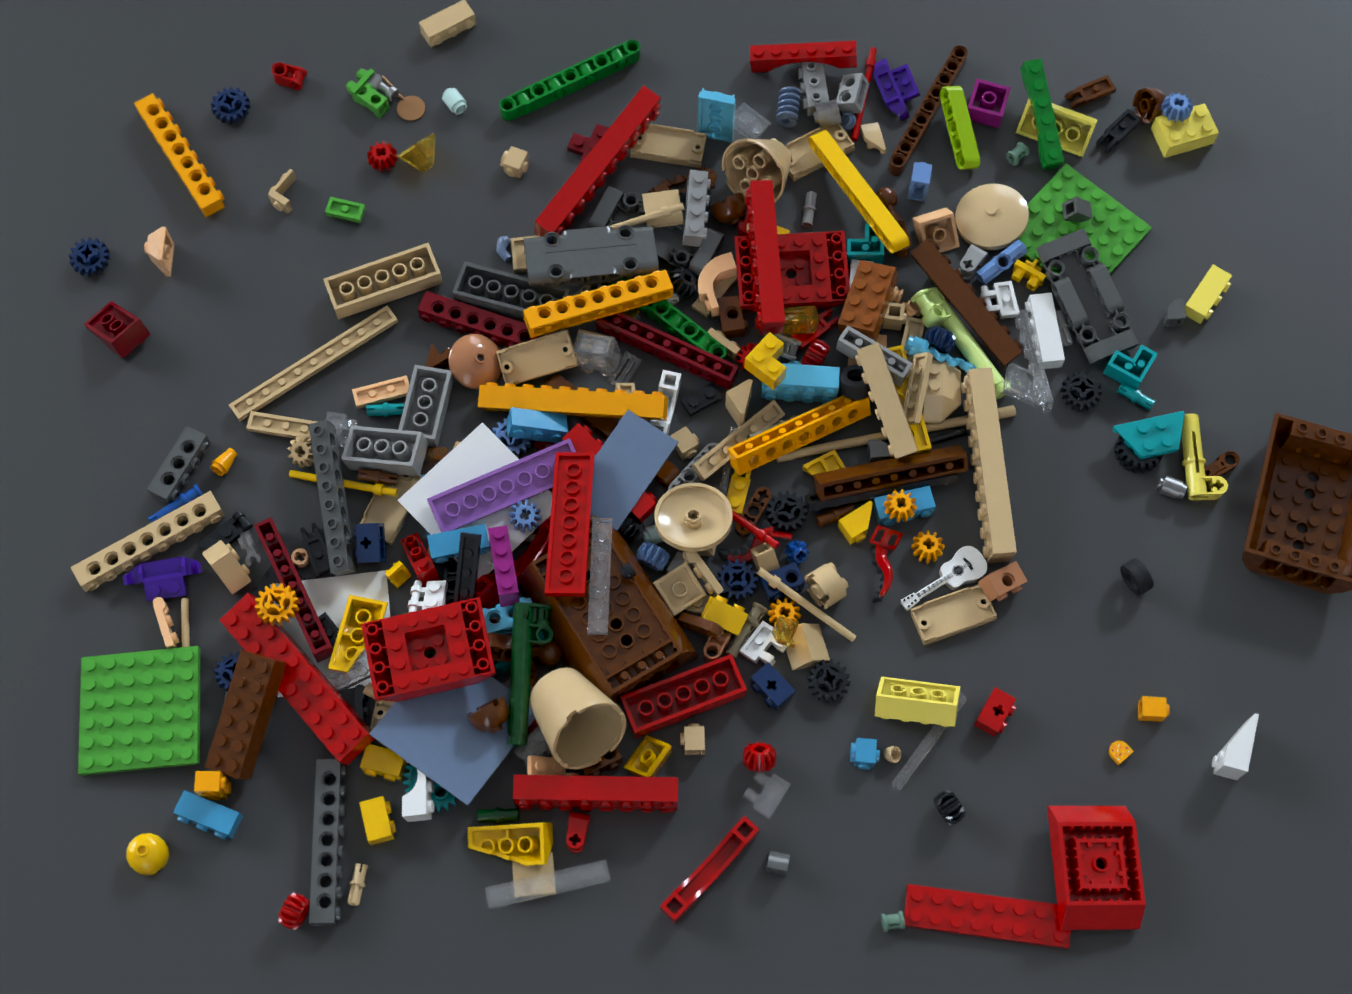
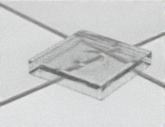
(1019, 384)

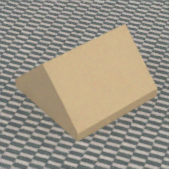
(738, 401)
(809, 647)

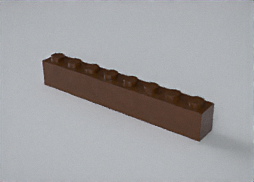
(966, 303)
(890, 472)

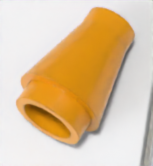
(223, 463)

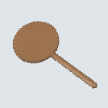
(409, 107)

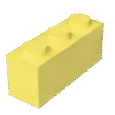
(1207, 294)

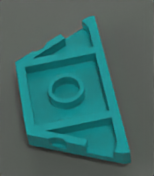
(1153, 435)

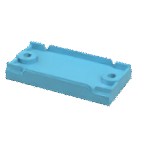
(716, 115)

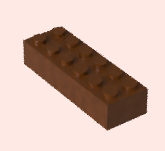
(245, 715)

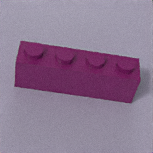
(503, 566)

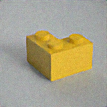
(763, 361)

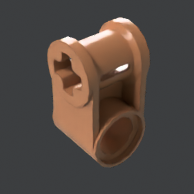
(716, 645)

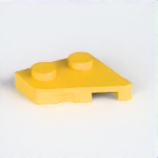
(824, 463)

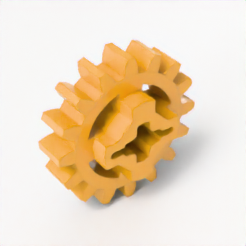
(269, 611)

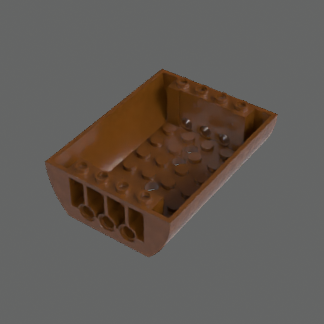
(1280, 505)
(614, 669)

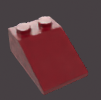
(117, 329)

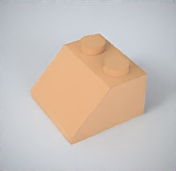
(939, 227)

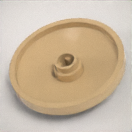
(992, 216)
(693, 517)

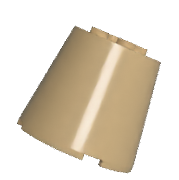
(576, 718)

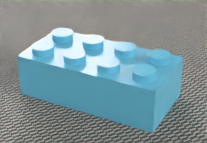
(805, 384)

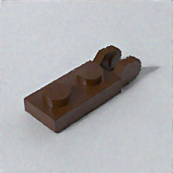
(1091, 91)

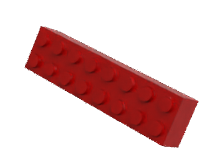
(765, 257)
(595, 793)

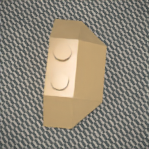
(942, 392)

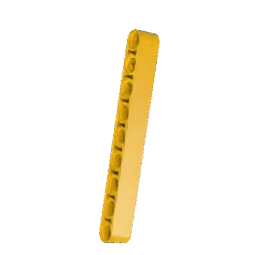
(858, 191)

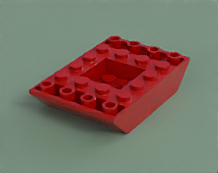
(814, 257)
(399, 645)
(1084, 893)

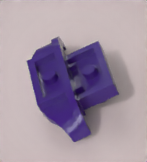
(895, 87)
(163, 577)

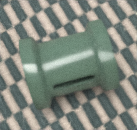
(1017, 153)
(893, 921)

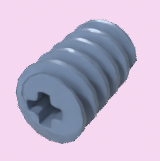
(788, 106)

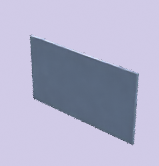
(627, 466)

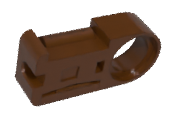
(1220, 466)

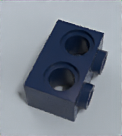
(783, 573)

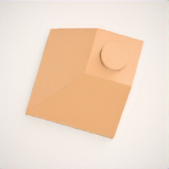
(160, 249)

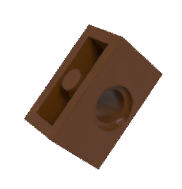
(731, 327)

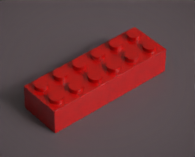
(683, 696)

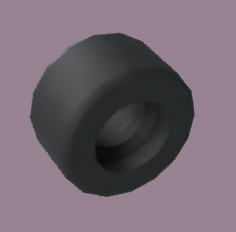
(852, 383)

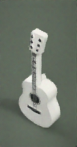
(964, 568)

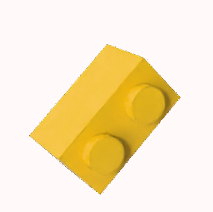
(726, 616)
(382, 762)
(377, 820)

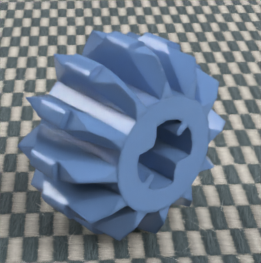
(1177, 107)
(532, 518)
(652, 556)

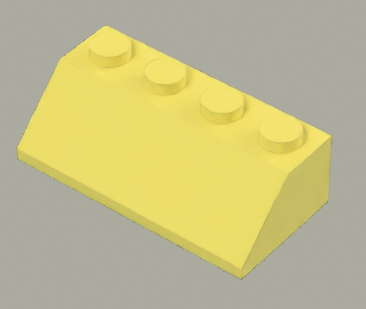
(1072, 127)
(917, 701)

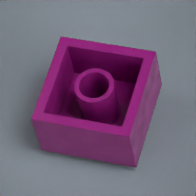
(988, 102)

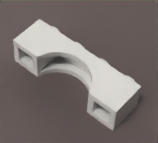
(669, 386)
(418, 803)

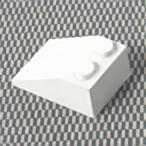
(1235, 756)

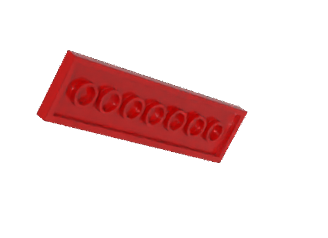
(570, 524)
(984, 916)

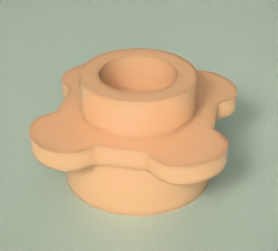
(911, 309)

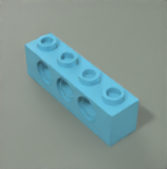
(505, 624)

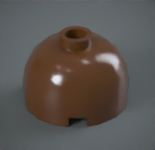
(1148, 104)
(730, 209)
(490, 716)

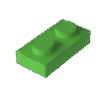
(345, 210)

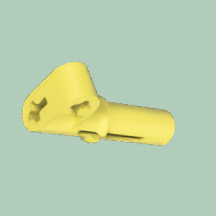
(1194, 464)

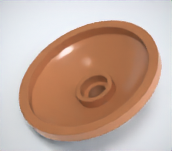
(467, 367)

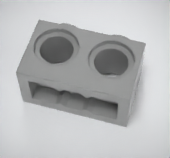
(852, 93)

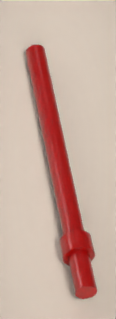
(869, 65)
(760, 534)

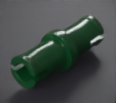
(498, 815)

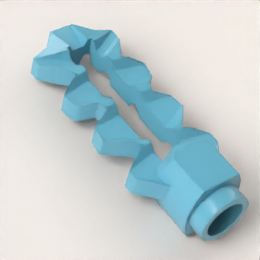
(917, 345)

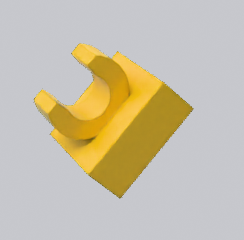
(398, 574)

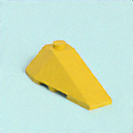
(350, 638)
(515, 842)

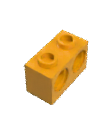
(212, 785)

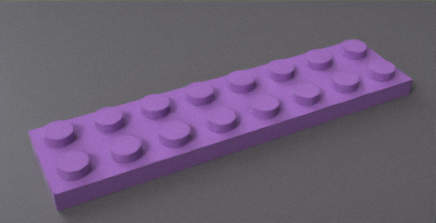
(497, 489)

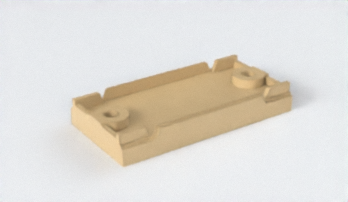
(671, 146)
(805, 159)
(537, 358)
(388, 510)
(952, 614)

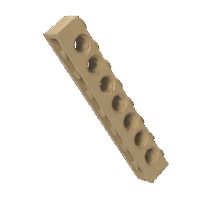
(154, 531)

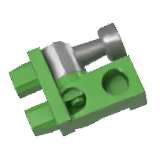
(366, 92)

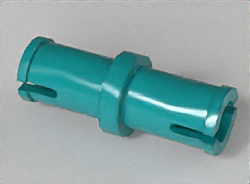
(1135, 396)
(385, 409)

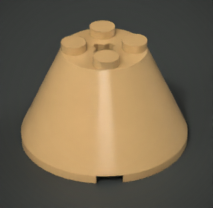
(756, 160)

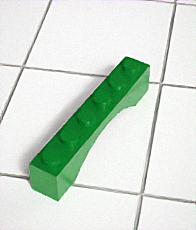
(1038, 92)

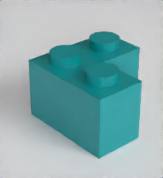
(865, 249)
(1130, 370)

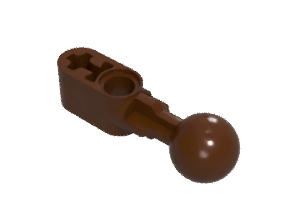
(889, 199)
(501, 644)

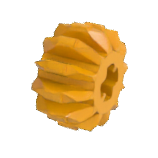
(905, 510)
(933, 543)
(786, 608)

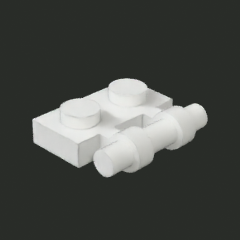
(1005, 299)
(433, 594)

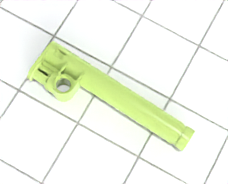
(939, 313)

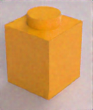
(1153, 709)

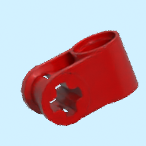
(291, 75)
(577, 828)

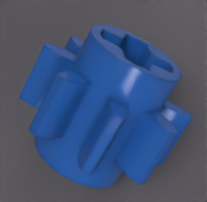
(796, 551)

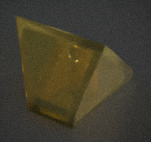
(421, 153)

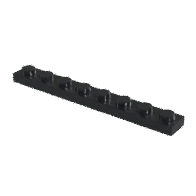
(815, 504)

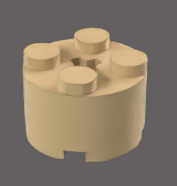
(826, 585)

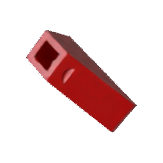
(419, 559)

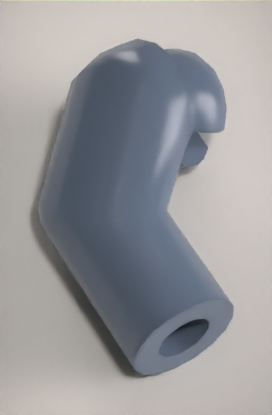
(502, 243)

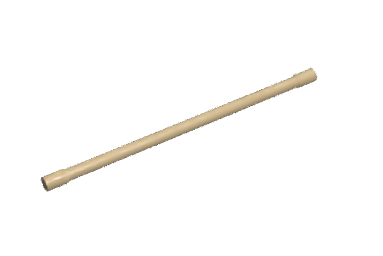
(1003, 412)

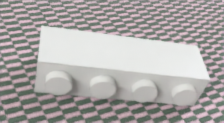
(1046, 329)

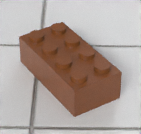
(868, 298)

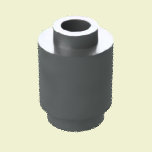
(1171, 487)

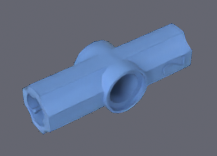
(1009, 256)

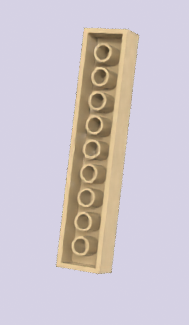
(989, 466)

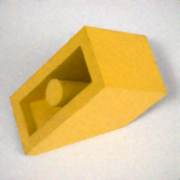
(855, 524)

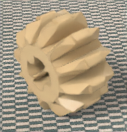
(299, 456)

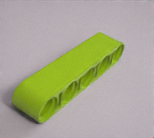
(959, 127)

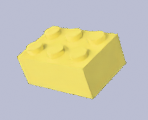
(1181, 137)

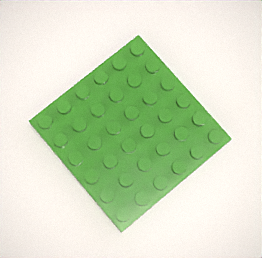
(1111, 230)
(139, 710)

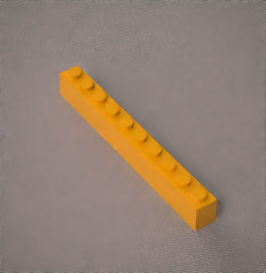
(573, 402)

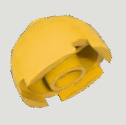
(147, 853)

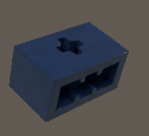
(376, 551)
(770, 676)

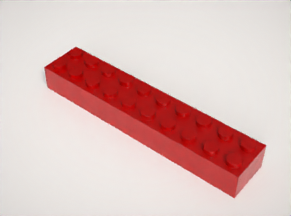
(599, 164)
(302, 682)

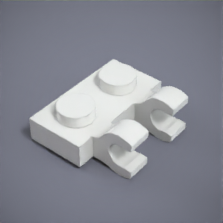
(759, 642)

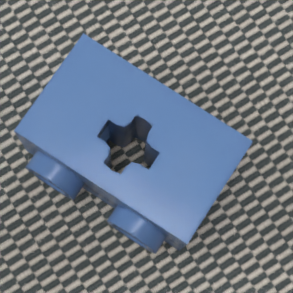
(919, 181)

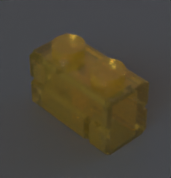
(800, 320)

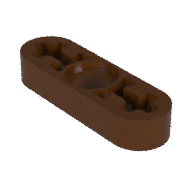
(751, 504)
(700, 625)

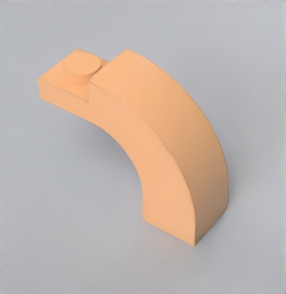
(715, 271)

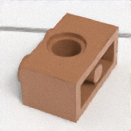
(993, 583)

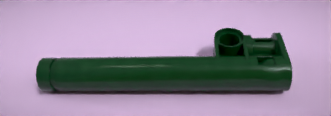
(527, 622)

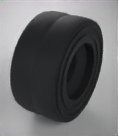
(1136, 576)

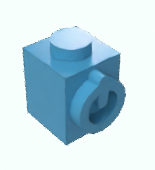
(864, 753)

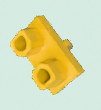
(1030, 271)

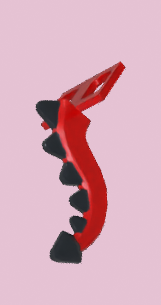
(880, 551)
(745, 553)

